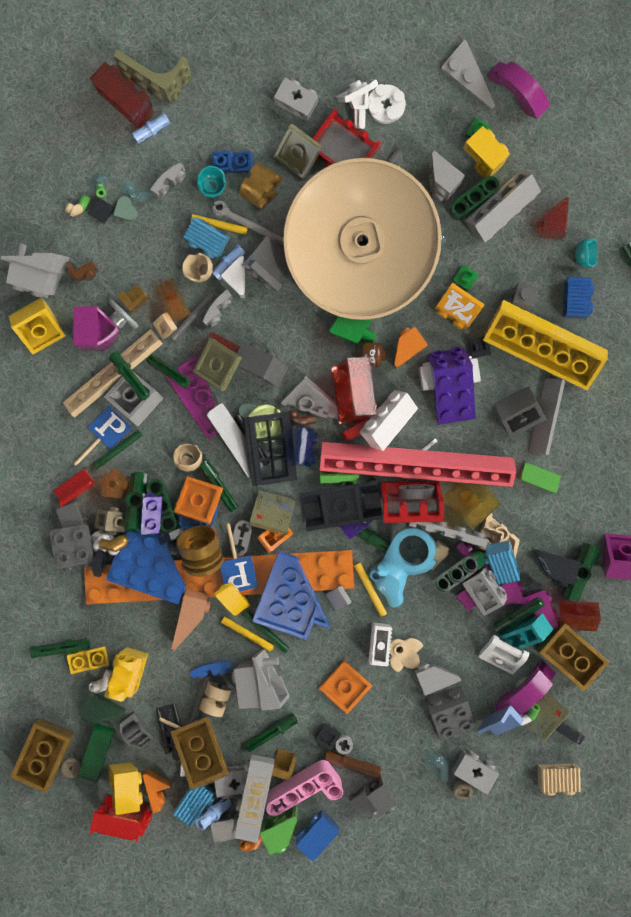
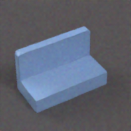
(501, 721)

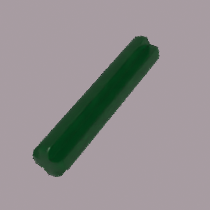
(168, 371)

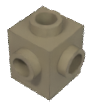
(110, 520)

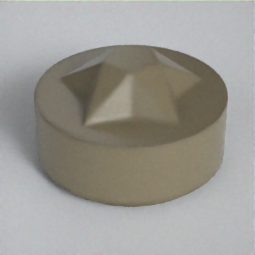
(70, 768)
(462, 790)

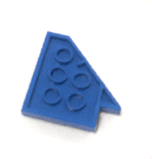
(147, 568)
(289, 599)

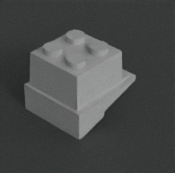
(36, 272)
(259, 684)

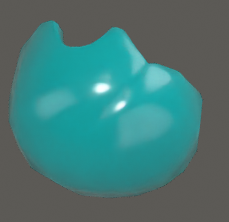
(214, 175)
(587, 253)

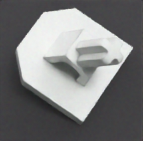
(358, 99)

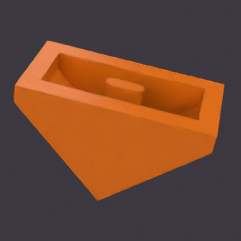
(272, 540)

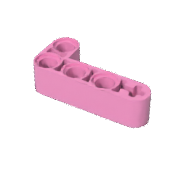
(303, 785)

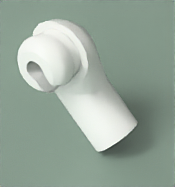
(100, 685)

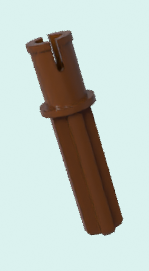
(352, 764)

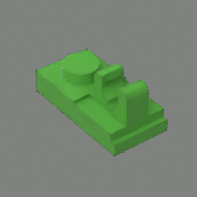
(336, 477)

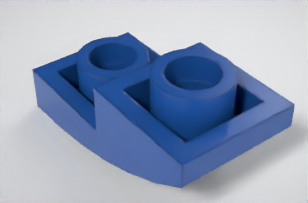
(233, 162)
(217, 667)

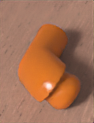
(249, 846)

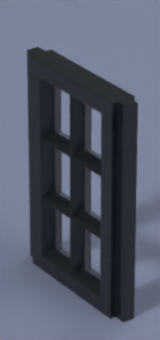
(253, 452)

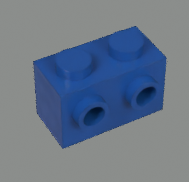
(316, 835)

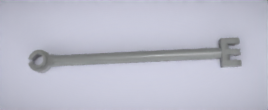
(246, 222)

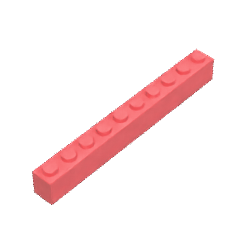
(418, 464)

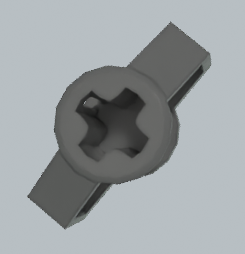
(135, 731)

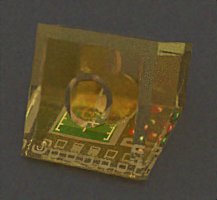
(471, 502)

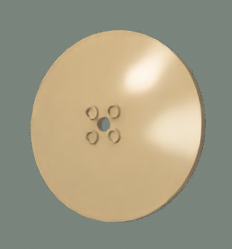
(354, 201)

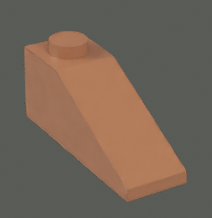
(191, 614)

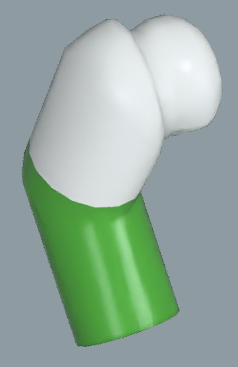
(531, 714)

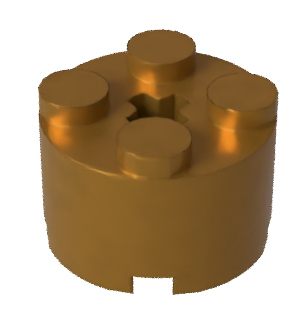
(260, 186)

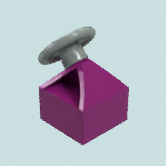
(97, 330)

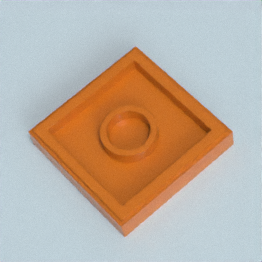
(198, 500)
(345, 686)

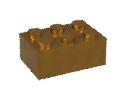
(572, 655)
(200, 753)
(42, 755)

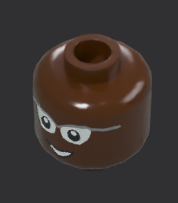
(374, 352)

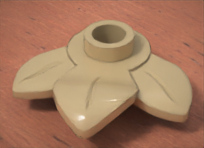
(407, 655)

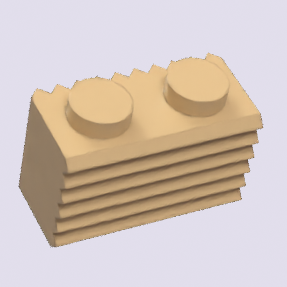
(559, 778)

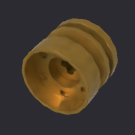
(200, 550)

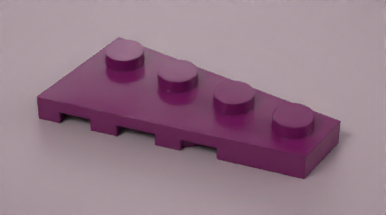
(196, 396)

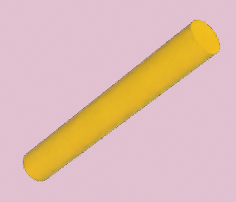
(223, 225)
(370, 589)
(248, 634)

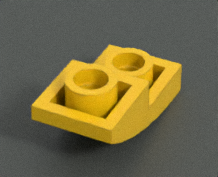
(232, 599)
(88, 660)

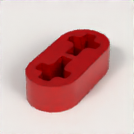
(354, 431)

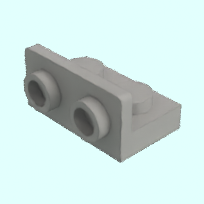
(485, 591)

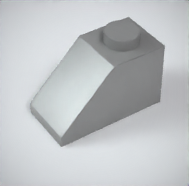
(435, 677)

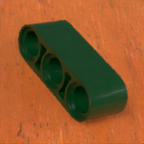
(478, 190)
(168, 513)
(465, 566)
(95, 753)

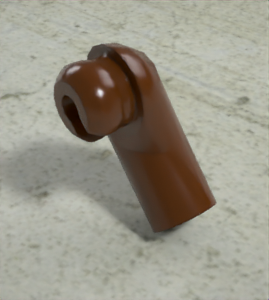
(301, 420)

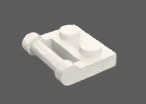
(502, 659)

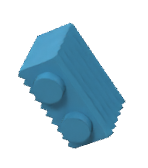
(206, 237)
(502, 562)
(193, 803)

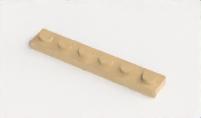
(108, 376)

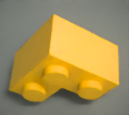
(486, 151)
(125, 783)

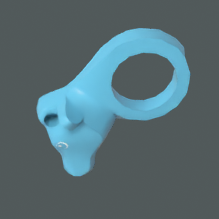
(392, 570)

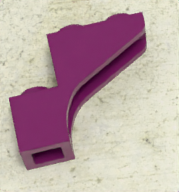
(513, 592)

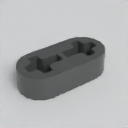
(418, 491)

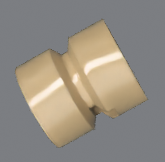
(214, 701)

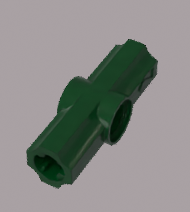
(137, 489)
(587, 557)

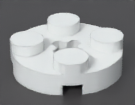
(395, 98)

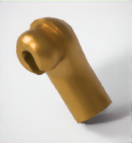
(115, 544)

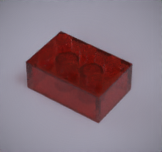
(122, 94)
(354, 390)

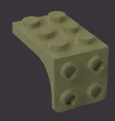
(163, 85)

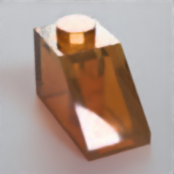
(173, 300)

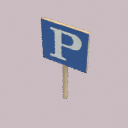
(108, 428)
(238, 570)

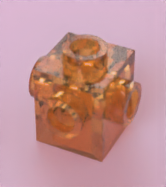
(120, 487)

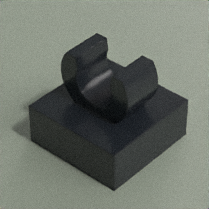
(479, 347)
(171, 538)

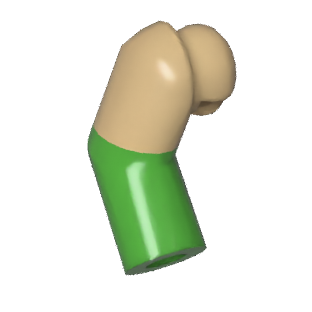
(79, 207)

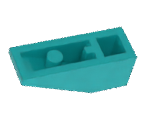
(527, 632)

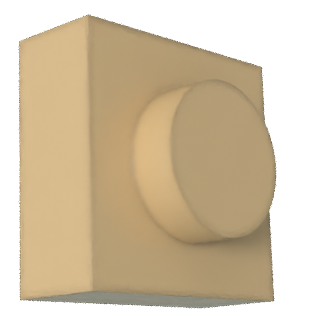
(164, 325)

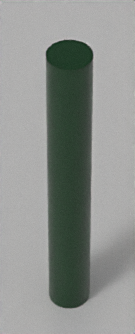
(117, 449)
(266, 632)

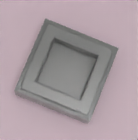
(338, 598)

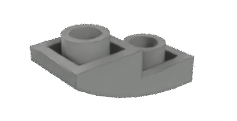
(172, 175)
(213, 314)

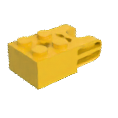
(126, 674)

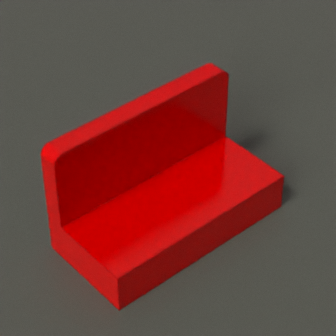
(74, 487)

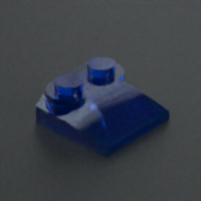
(305, 442)

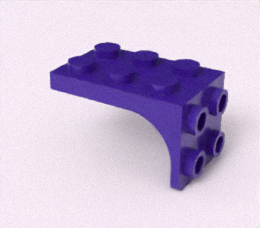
(453, 385)

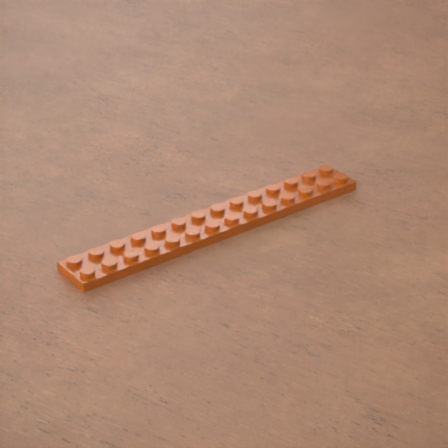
(323, 569)

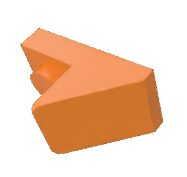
(154, 784)

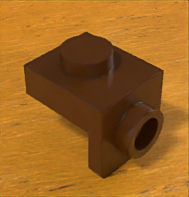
(84, 272)

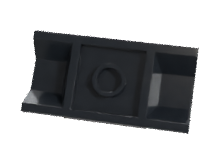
(342, 505)

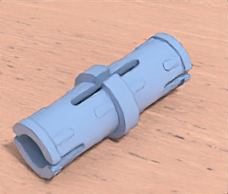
(150, 128)
(228, 261)
(213, 813)

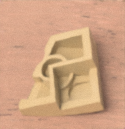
(497, 533)

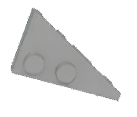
(465, 71)
(311, 398)

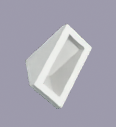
(235, 276)

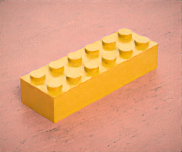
(545, 345)

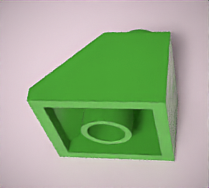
(278, 829)

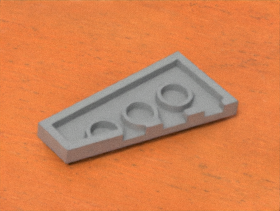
(460, 532)

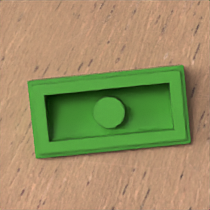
(540, 478)

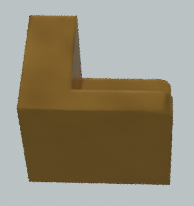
(134, 298)
(284, 764)

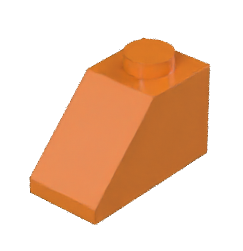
(408, 346)

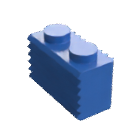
(577, 297)

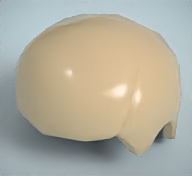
(202, 263)
(184, 462)

